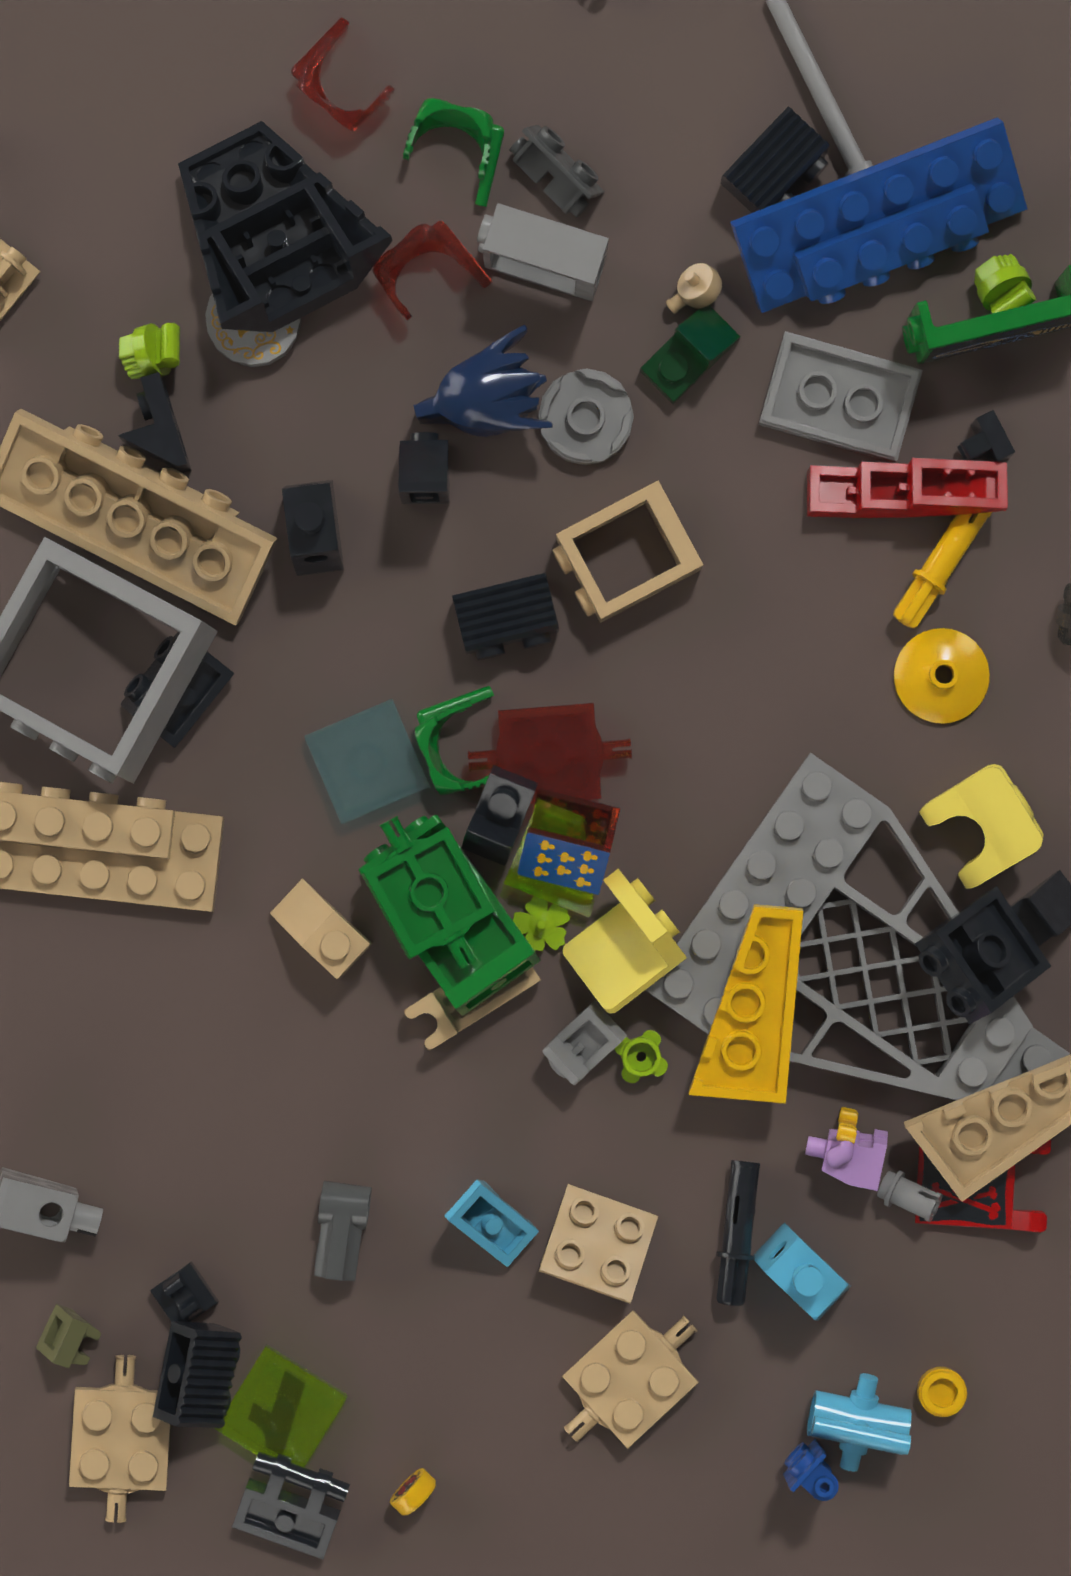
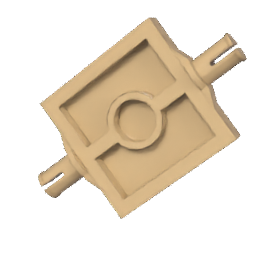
(630, 1379)
(118, 1440)

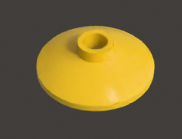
(921, 690)

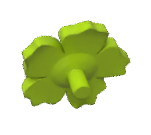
(542, 924)

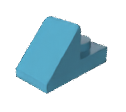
(491, 1222)

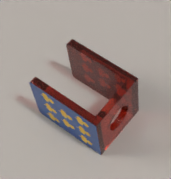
(568, 859)

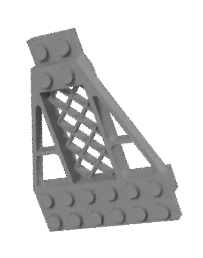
(796, 863)

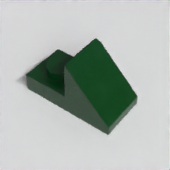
(689, 353)

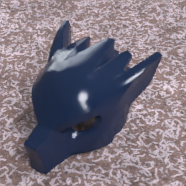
(487, 392)

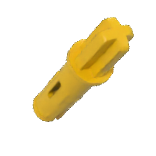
(938, 568)

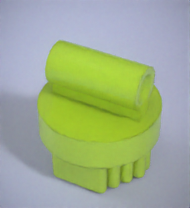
(1003, 284)
(150, 350)

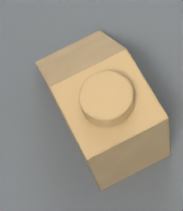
(320, 929)

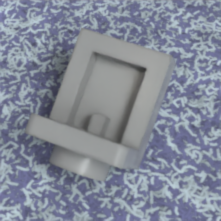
(583, 1043)

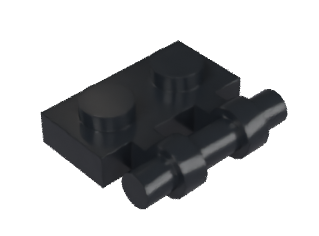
(285, 1516)

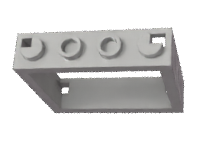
(164, 691)

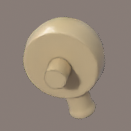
(696, 287)

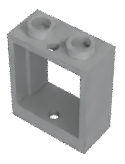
(542, 251)

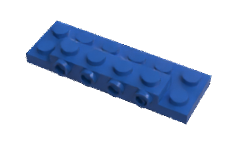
(881, 218)

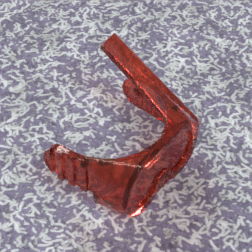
(308, 75)
(420, 241)

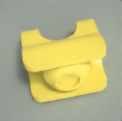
(1000, 811)

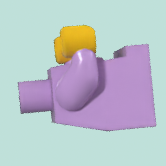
(849, 1154)

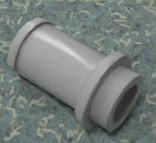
(909, 1195)

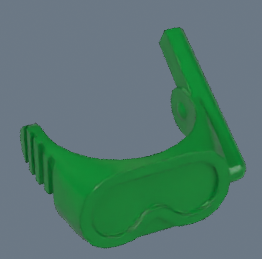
(475, 122)
(427, 736)

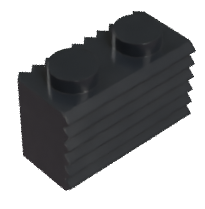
(777, 163)
(506, 616)
(197, 1374)

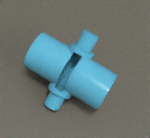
(859, 1422)

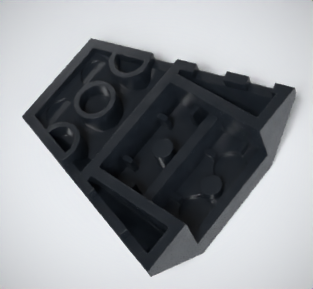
(274, 231)

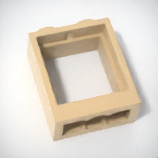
(671, 530)

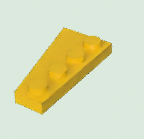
(754, 1020)

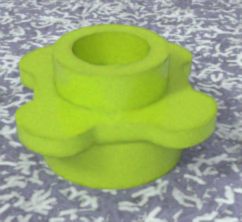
(653, 1062)

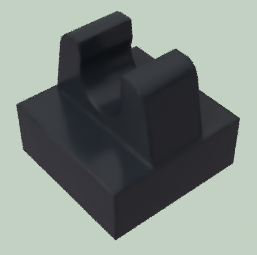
(988, 440)
(184, 1294)

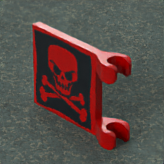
(985, 1208)

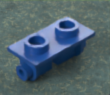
(809, 1470)

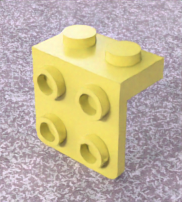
(625, 946)

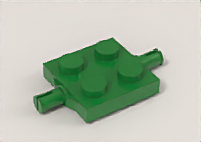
(428, 893)

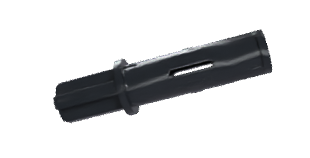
(738, 1233)

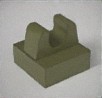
(63, 1337)

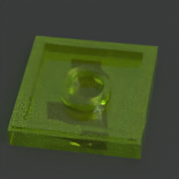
(282, 1409)

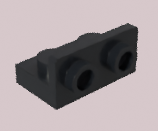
(201, 691)

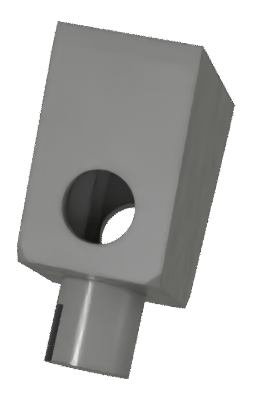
(26, 1194)

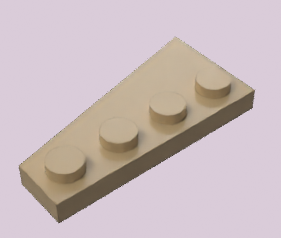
(995, 1127)

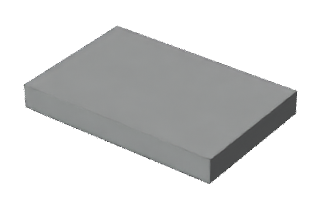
(840, 397)

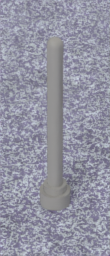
(818, 86)

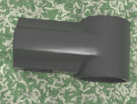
(342, 1218)

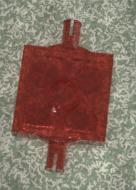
(554, 748)

